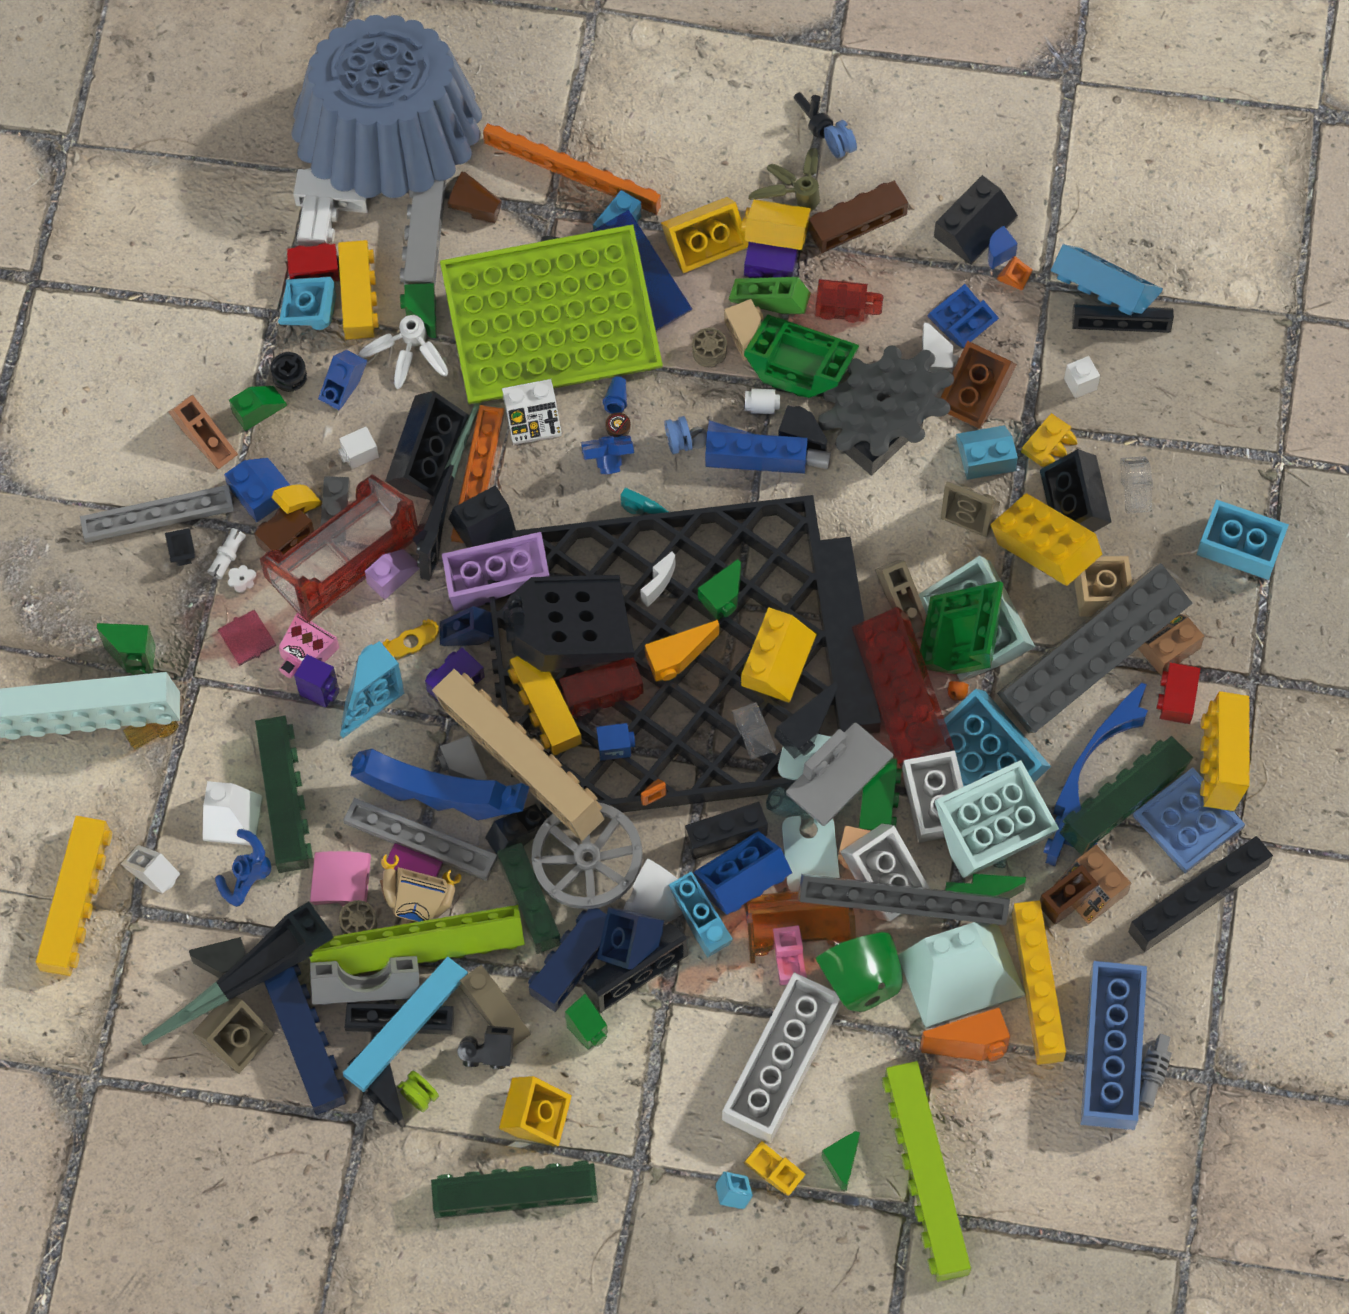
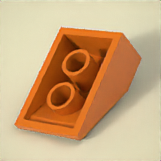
(970, 1038)

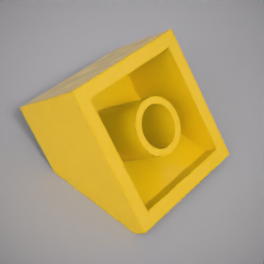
(535, 1111)

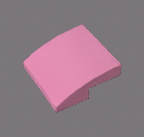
(340, 877)

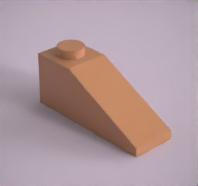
(202, 431)

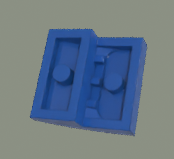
(963, 316)

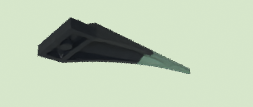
(430, 528)
(280, 949)

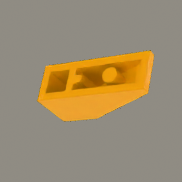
(674, 653)

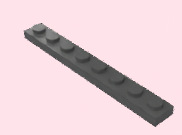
(903, 899)

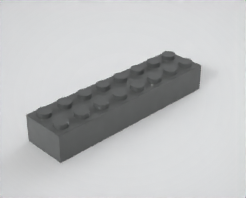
(1094, 648)

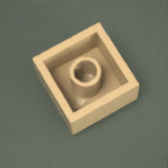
(1101, 583)

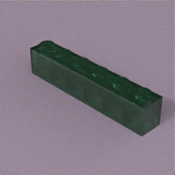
(282, 794)
(1126, 794)
(514, 1190)

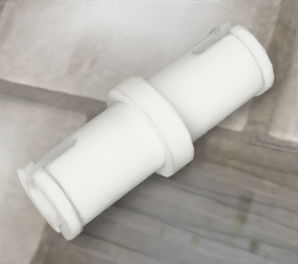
(226, 553)

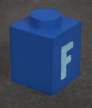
(615, 741)

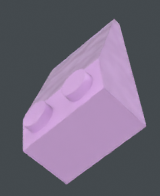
(505, 561)

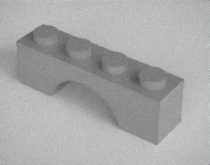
(333, 985)

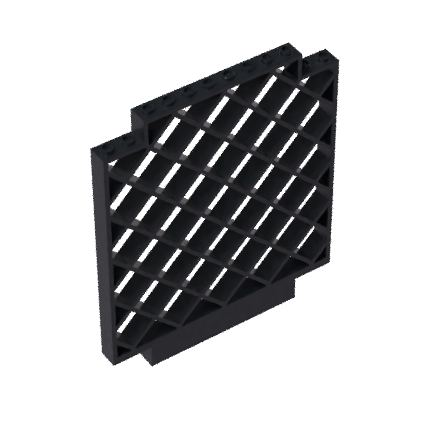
(839, 609)

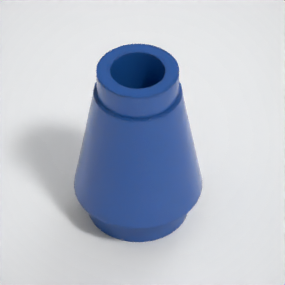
(616, 396)

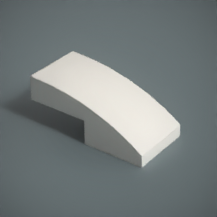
(662, 574)

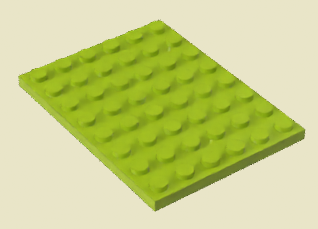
(551, 312)

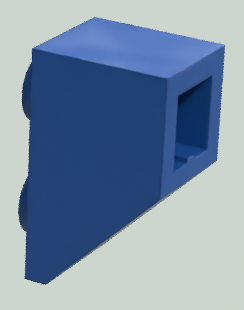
(342, 378)

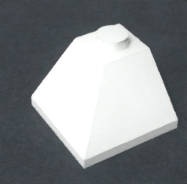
(227, 810)

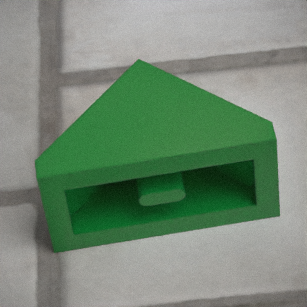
(840, 1158)

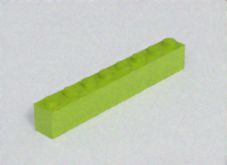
(426, 939)
(927, 1172)

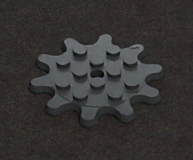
(879, 422)

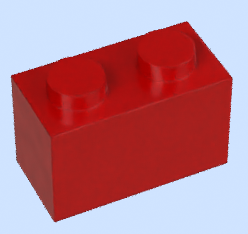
(313, 262)
(1179, 693)

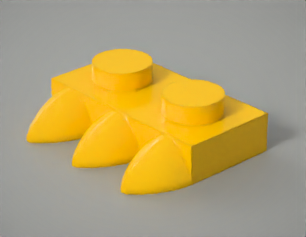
(1048, 441)

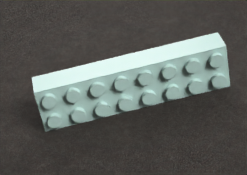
(88, 705)

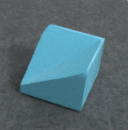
(733, 1190)

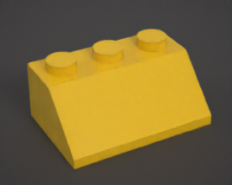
(705, 234)
(778, 655)

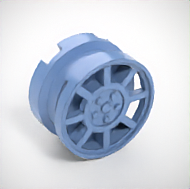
(840, 139)
(678, 435)

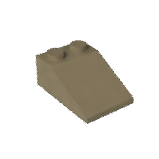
(968, 508)

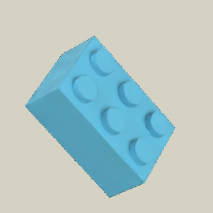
(1242, 539)

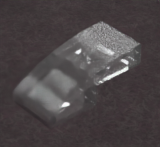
(753, 730)

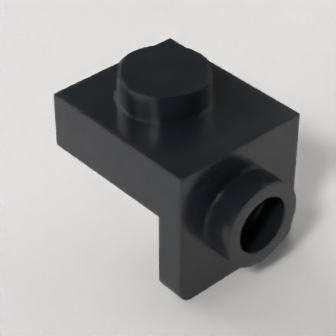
(180, 546)

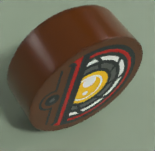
(618, 425)

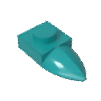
(637, 503)

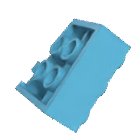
(372, 687)

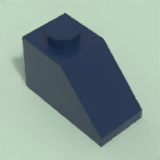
(467, 628)

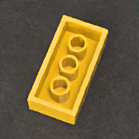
(1046, 539)
(1225, 751)

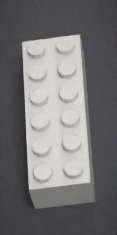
(781, 1058)

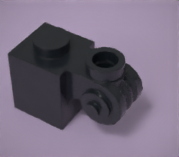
(495, 1050)

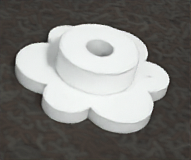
(242, 573)

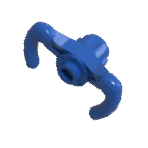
(246, 870)

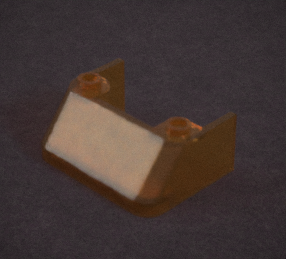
(784, 910)

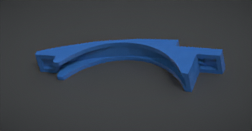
(1124, 717)

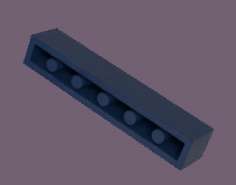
(305, 1041)

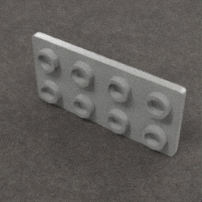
(838, 772)

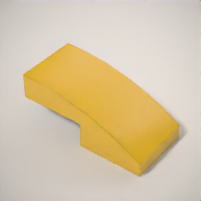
(296, 497)
(774, 1169)

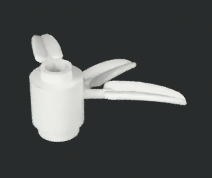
(413, 334)

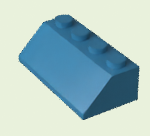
(1104, 279)

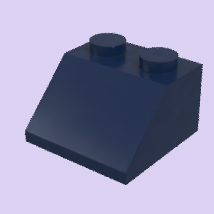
(628, 937)

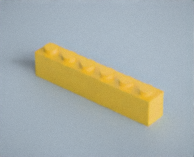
(73, 896)
(1038, 982)

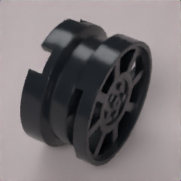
(288, 370)

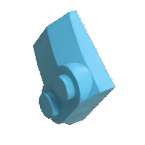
(308, 302)

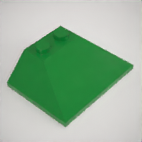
(798, 357)
(962, 629)

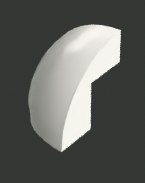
(652, 893)

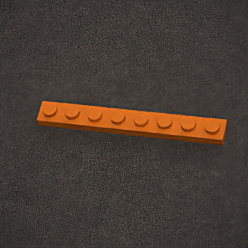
(568, 167)

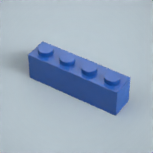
(748, 451)

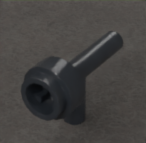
(818, 121)

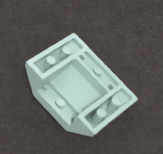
(960, 973)

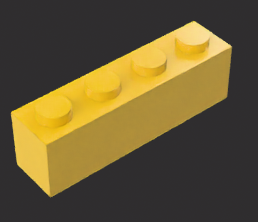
(357, 289)
(546, 706)

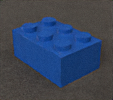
(743, 872)

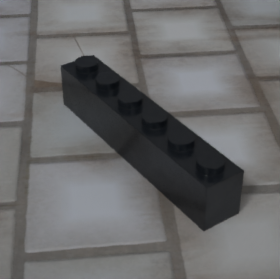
(1200, 893)

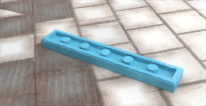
(405, 1024)

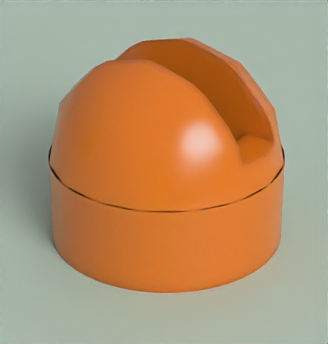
(957, 690)

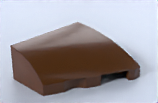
(475, 199)

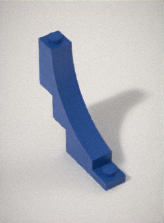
(403, 781)

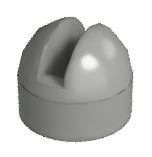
(700, 440)

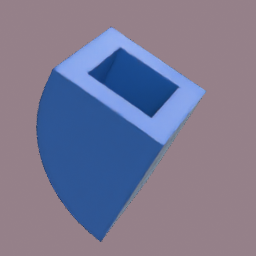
(1001, 247)

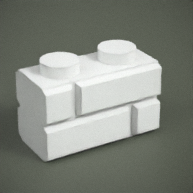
(317, 221)

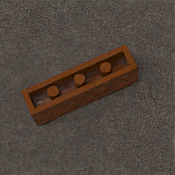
(857, 216)

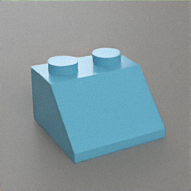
(987, 452)

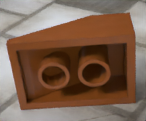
(977, 384)

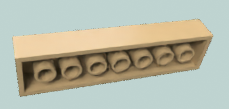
(519, 753)

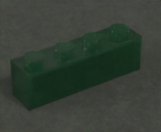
(529, 898)

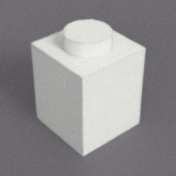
(1082, 377)
(358, 448)

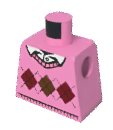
(305, 639)

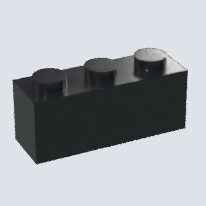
(725, 830)

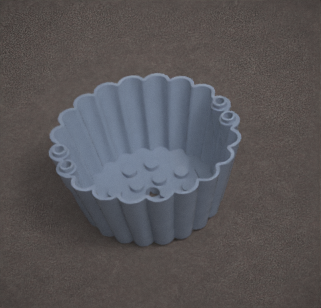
(390, 126)

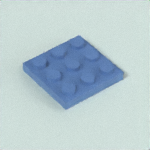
(1184, 825)

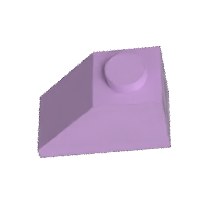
(390, 572)

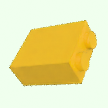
(776, 224)

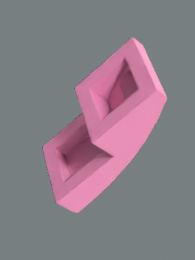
(788, 953)

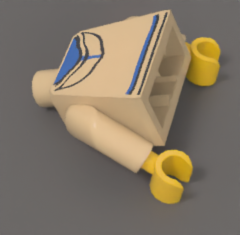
(416, 895)

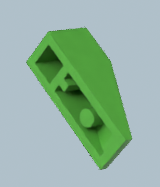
(774, 294)

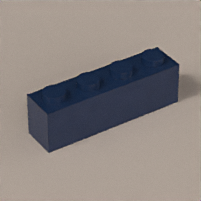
(570, 961)

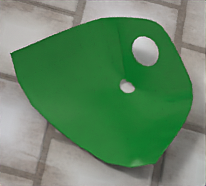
(860, 966)

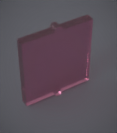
(246, 637)

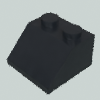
(483, 519)

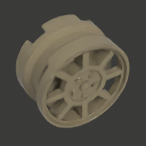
(709, 348)
(357, 917)

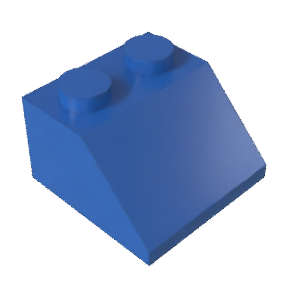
(254, 484)

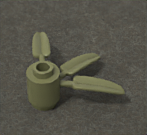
(805, 188)

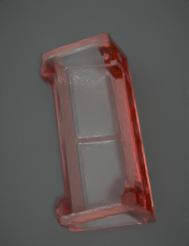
(341, 549)

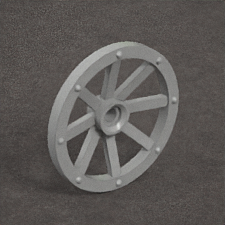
(585, 850)

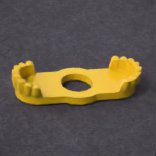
(425, 634)

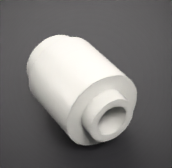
(762, 401)

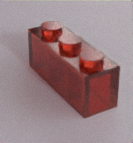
(602, 686)

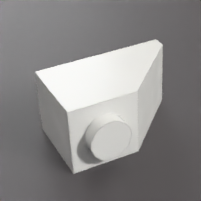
(940, 347)
(151, 868)

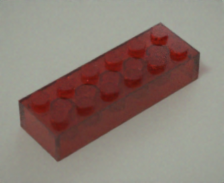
(902, 686)

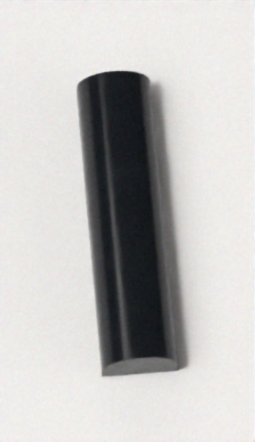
(1110, 318)
(373, 1018)

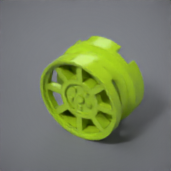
(417, 1091)

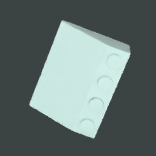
(1011, 636)
(994, 819)

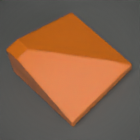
(1015, 273)
(653, 792)

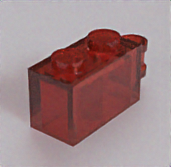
(846, 301)

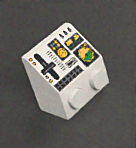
(531, 412)

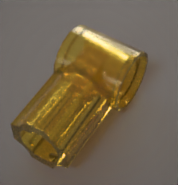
(142, 735)

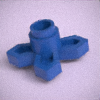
(608, 452)

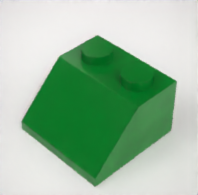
(129, 645)

